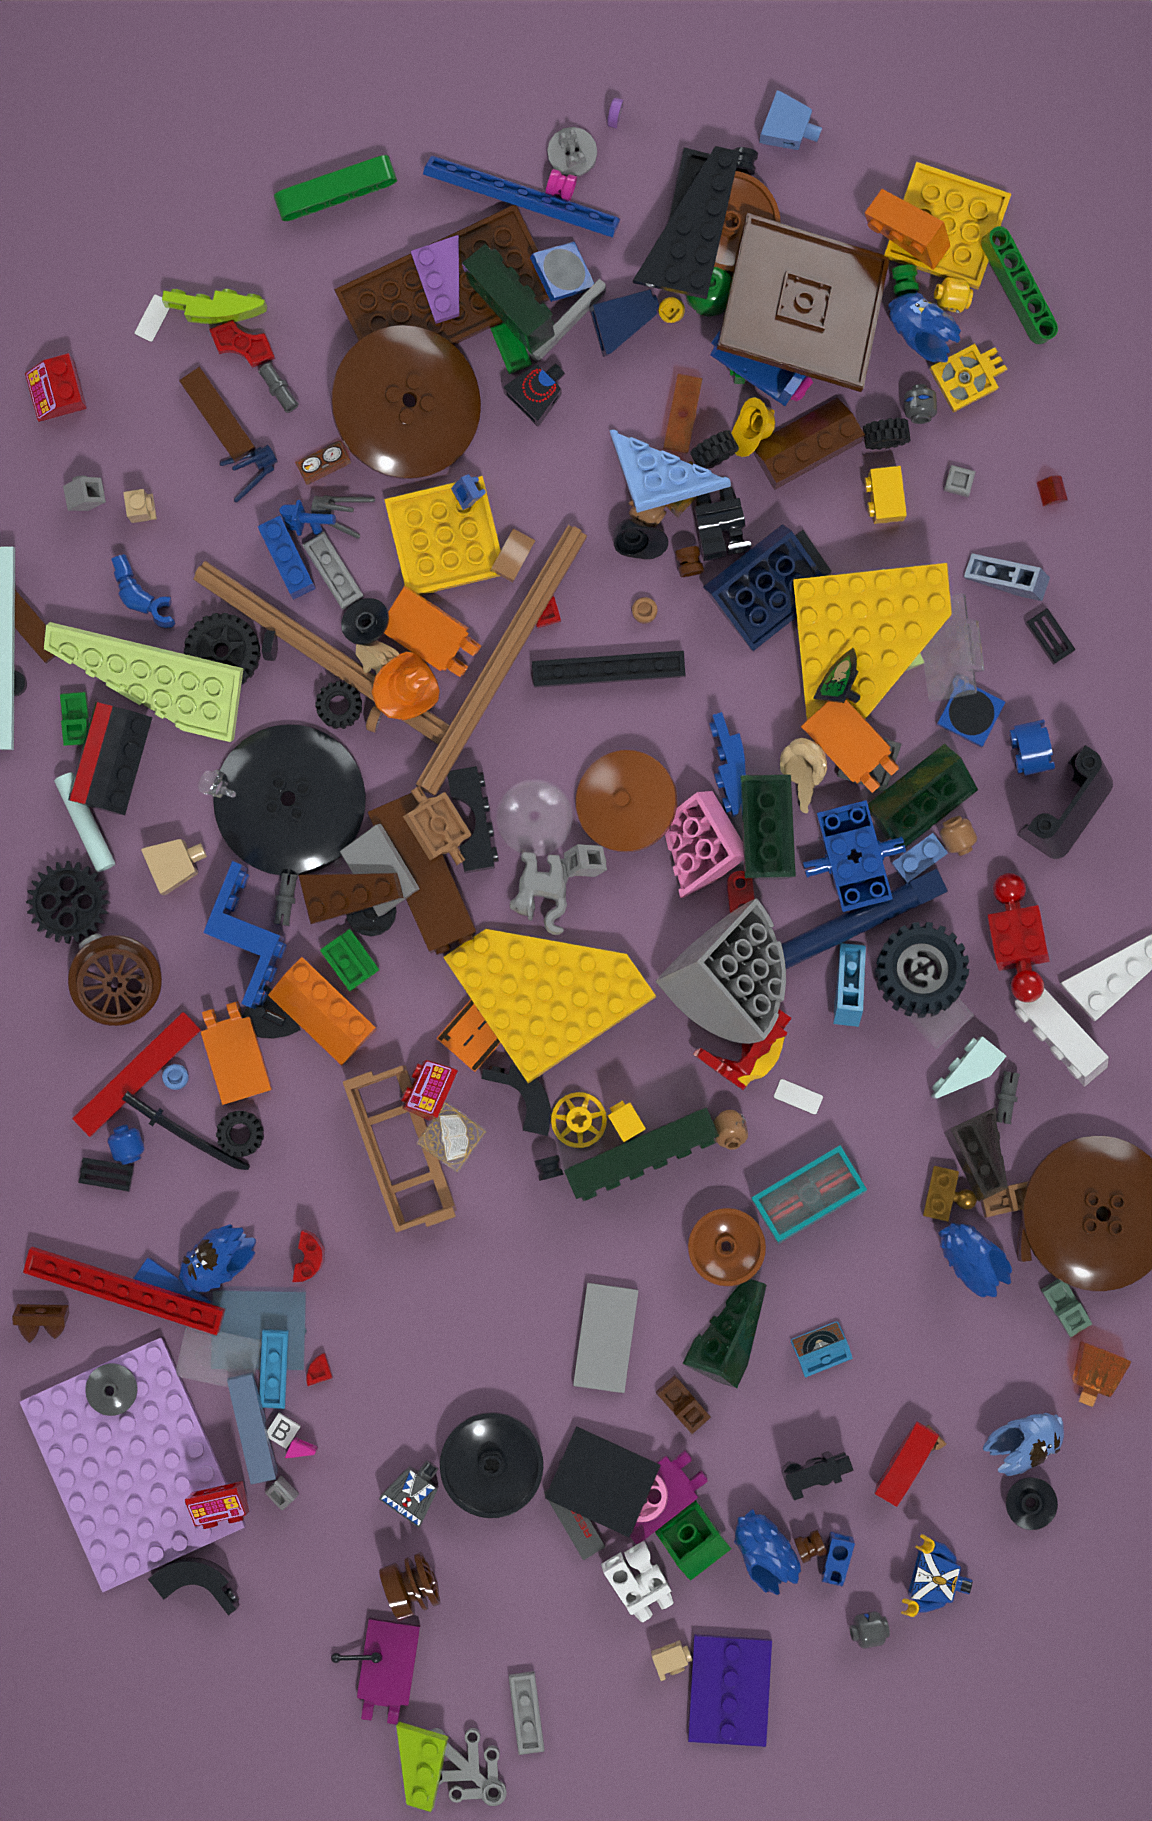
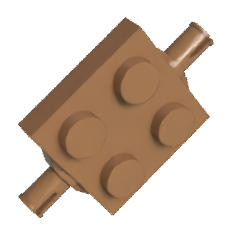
(437, 825)

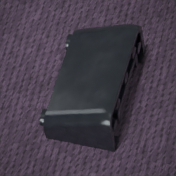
(1058, 836)

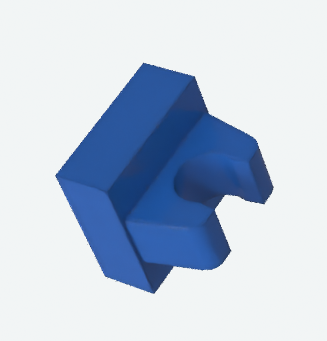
(466, 491)

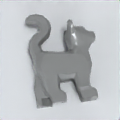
(545, 885)

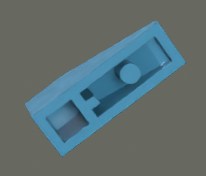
(850, 985)

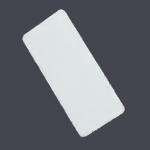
(152, 319)
(798, 1096)

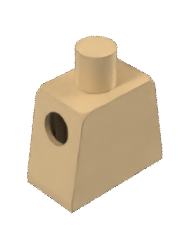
(172, 863)

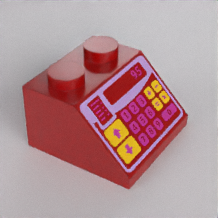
(55, 388)
(428, 1089)
(218, 1504)

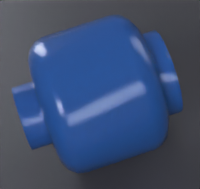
(126, 1144)

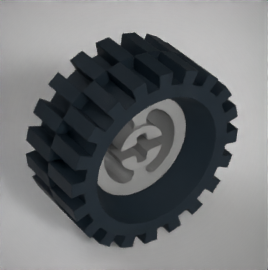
(905, 948)

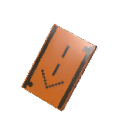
(470, 1037)

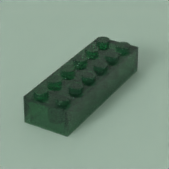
(640, 1153)

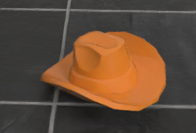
(405, 687)

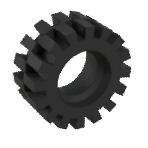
(886, 433)
(714, 450)
(338, 689)
(224, 1129)

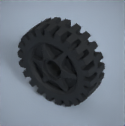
(227, 631)

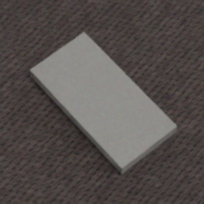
(605, 1337)

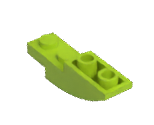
(223, 308)

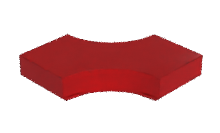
(231, 339)

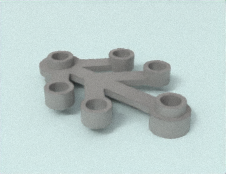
(470, 1771)

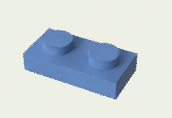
(919, 858)

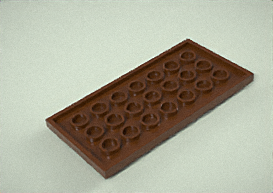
(397, 298)

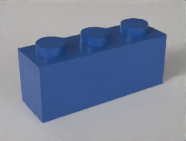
(286, 557)

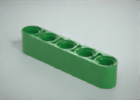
(335, 188)
(1021, 273)

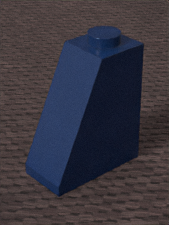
(621, 318)

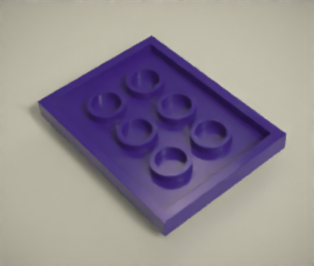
(730, 1690)

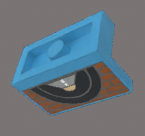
(821, 1349)

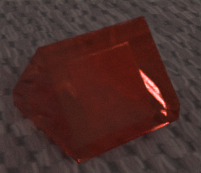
(1052, 490)

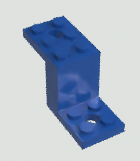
(245, 935)

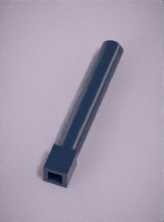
(862, 919)

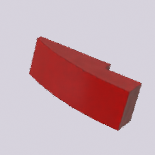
(906, 1464)

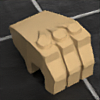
(375, 655)

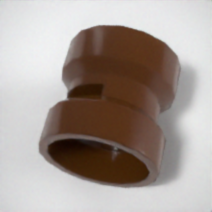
(689, 561)
(810, 1546)

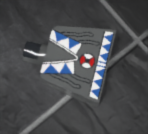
(412, 1492)

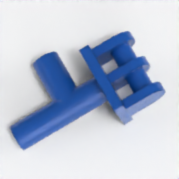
(296, 517)

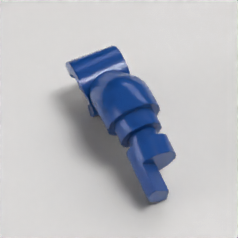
(135, 597)

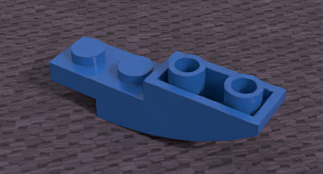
(729, 774)

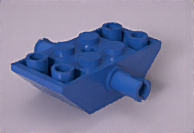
(850, 830)

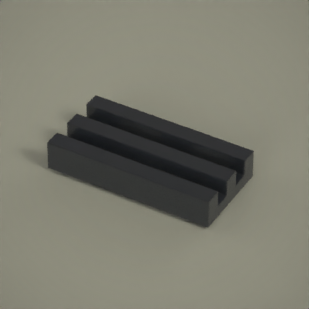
(1042, 642)
(84, 1171)

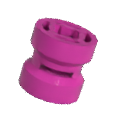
(561, 184)

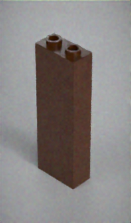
(437, 903)

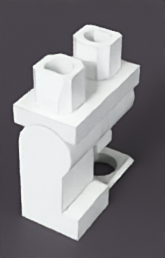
(638, 1590)

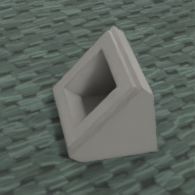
(281, 1493)

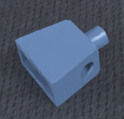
(788, 123)

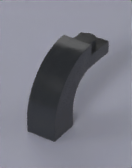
(536, 1099)
(196, 1572)

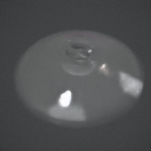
(540, 835)

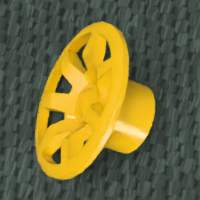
(579, 1120)

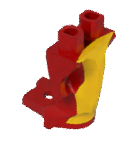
(755, 1059)

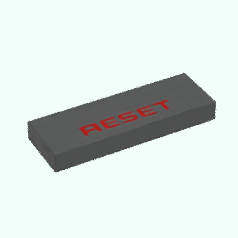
(579, 1530)

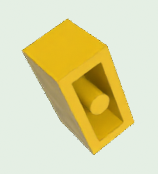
(886, 495)
(625, 1120)

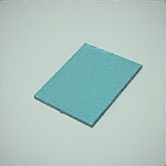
(253, 1311)

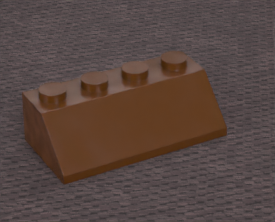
(808, 443)

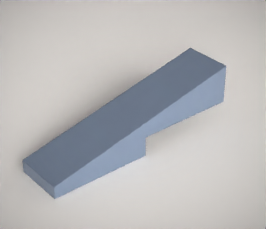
(252, 1428)

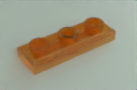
(686, 400)

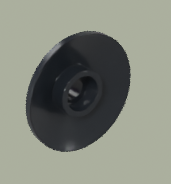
(359, 616)
(1043, 1509)

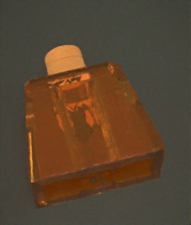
(1098, 1372)

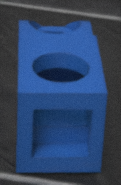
(837, 1558)

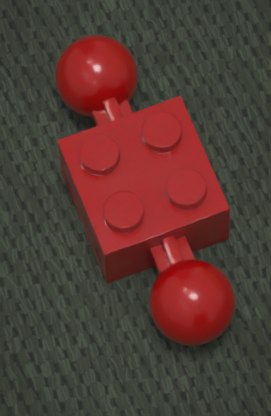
(1018, 938)

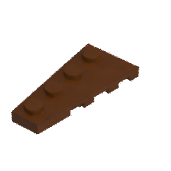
(342, 894)

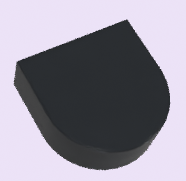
(270, 646)

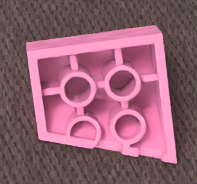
(702, 843)

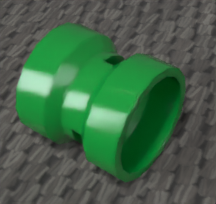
(905, 279)

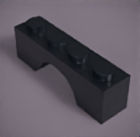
(466, 787)

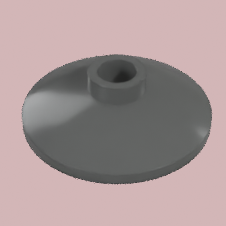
(124, 1389)

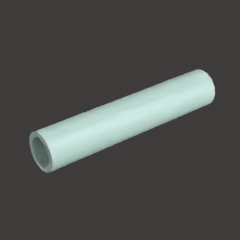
(86, 826)

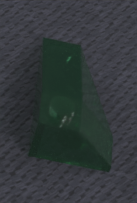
(727, 1343)

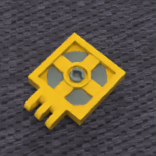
(967, 376)

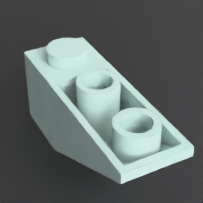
(976, 1064)

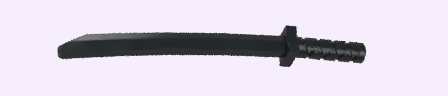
(157, 1117)

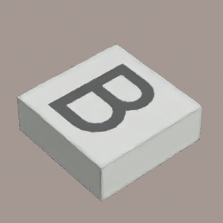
(283, 1430)

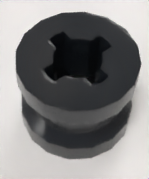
(746, 160)
(548, 1167)

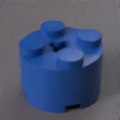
(1033, 747)

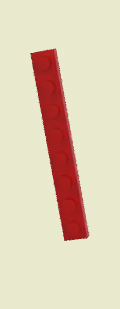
(124, 1290)

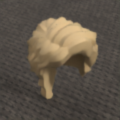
(807, 767)

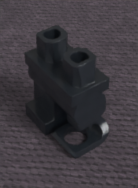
(719, 517)
(815, 1472)

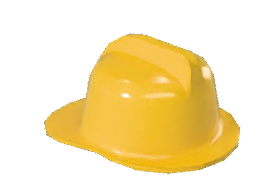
(752, 426)

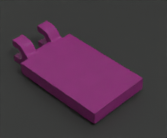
(680, 1494)
(391, 1679)

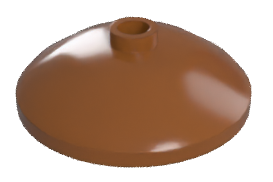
(737, 1263)

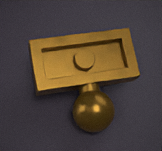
(943, 1194)

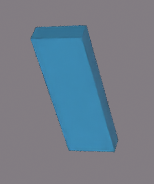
(274, 1368)

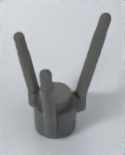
(327, 505)

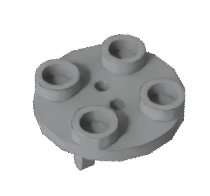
(567, 141)

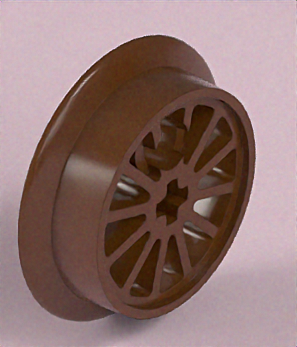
(129, 948)

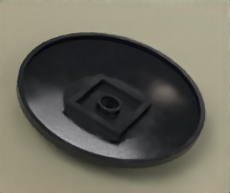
(326, 806)

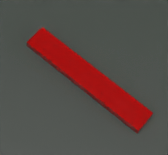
(136, 1074)

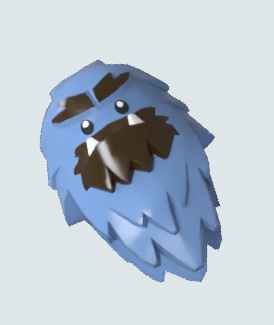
(1027, 1442)

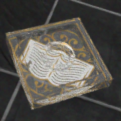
(451, 1137)

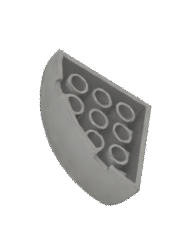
(731, 976)

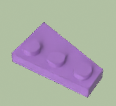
(439, 275)

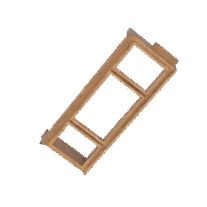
(388, 1191)

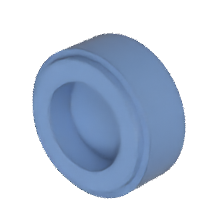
(175, 1076)

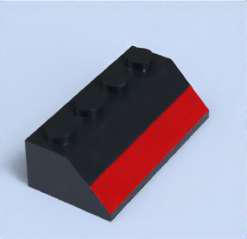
(110, 758)

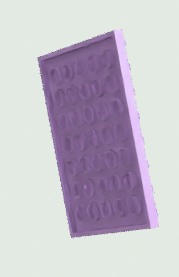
(129, 1471)

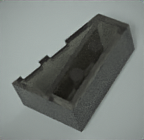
(979, 1153)

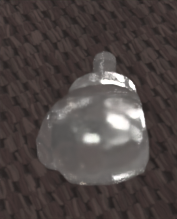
(212, 784)

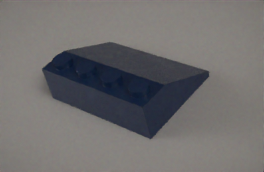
(759, 586)

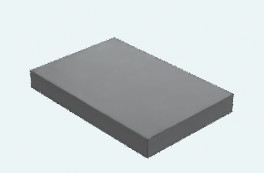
(377, 854)

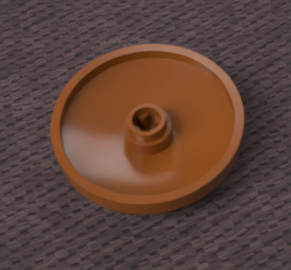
(746, 197)
(626, 801)

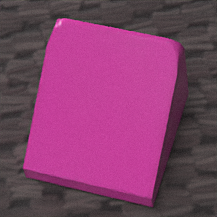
(300, 1448)

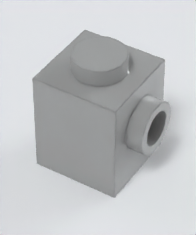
(84, 493)

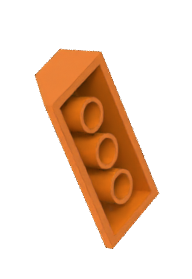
(322, 1011)

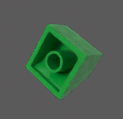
(692, 1540)

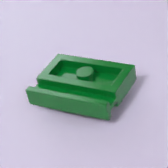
(349, 960)

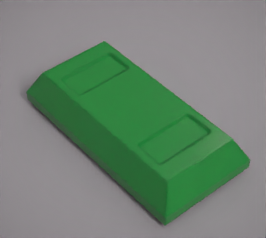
(511, 349)

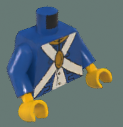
(934, 1578)

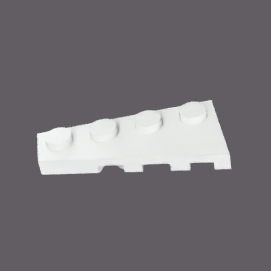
(1109, 980)

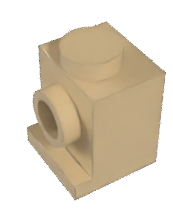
(139, 506)
(671, 1659)

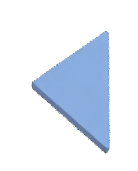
(661, 477)

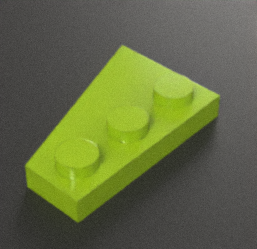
(421, 1763)

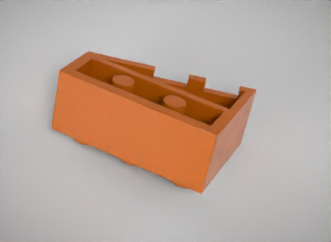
(908, 227)

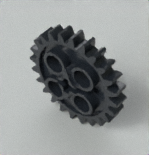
(83, 918)

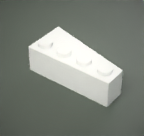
(1064, 1037)

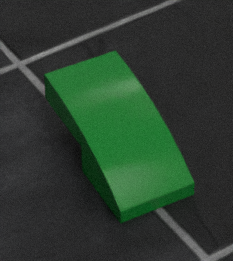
(75, 717)

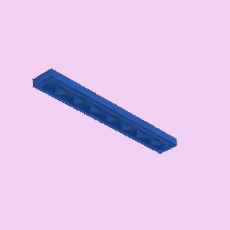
(521, 196)

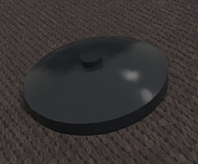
(491, 1465)

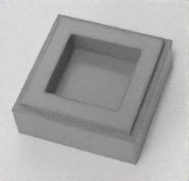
(959, 481)

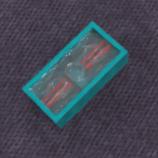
(809, 1194)

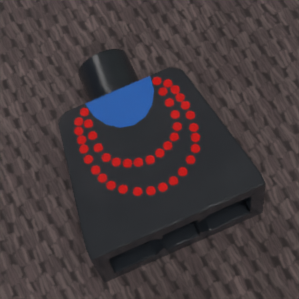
(535, 391)

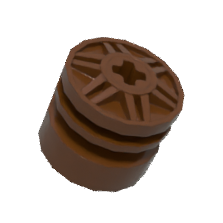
(409, 1586)

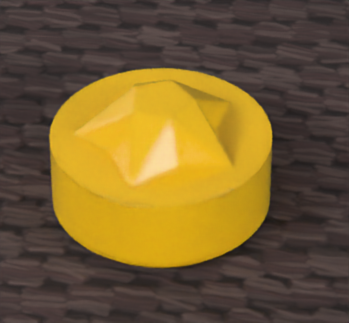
(671, 310)

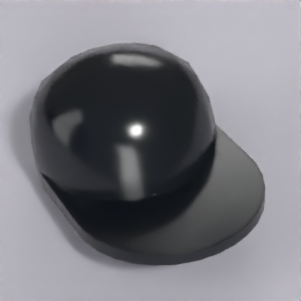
(638, 541)

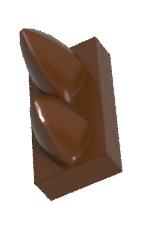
(32, 1316)

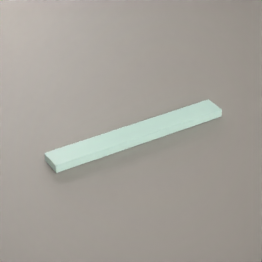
(7, 646)

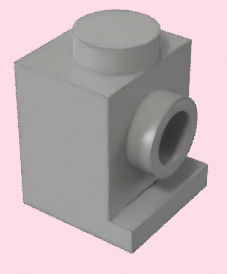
(585, 860)

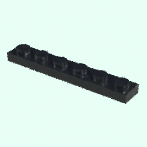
(608, 669)

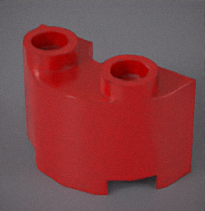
(313, 1257)

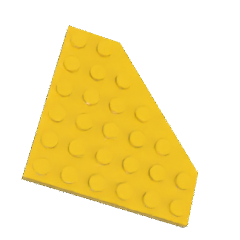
(877, 613)
(546, 994)

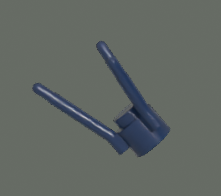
(263, 458)

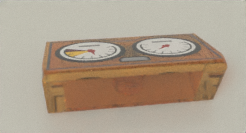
(323, 462)

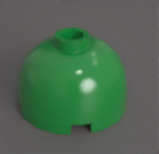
(717, 295)

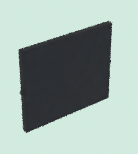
(603, 1481)

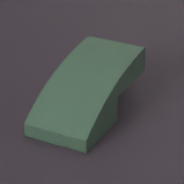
(1066, 1307)

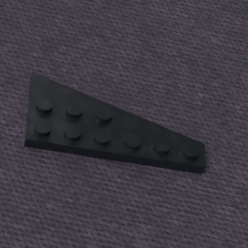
(689, 244)

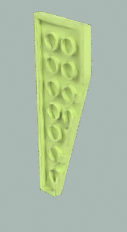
(185, 689)

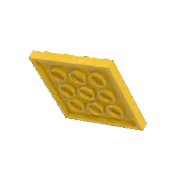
(968, 215)
(440, 541)

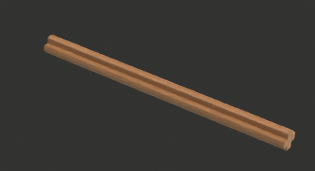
(305, 641)
(501, 660)

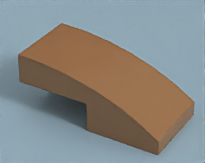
(512, 555)
(1004, 1201)

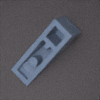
(1008, 576)

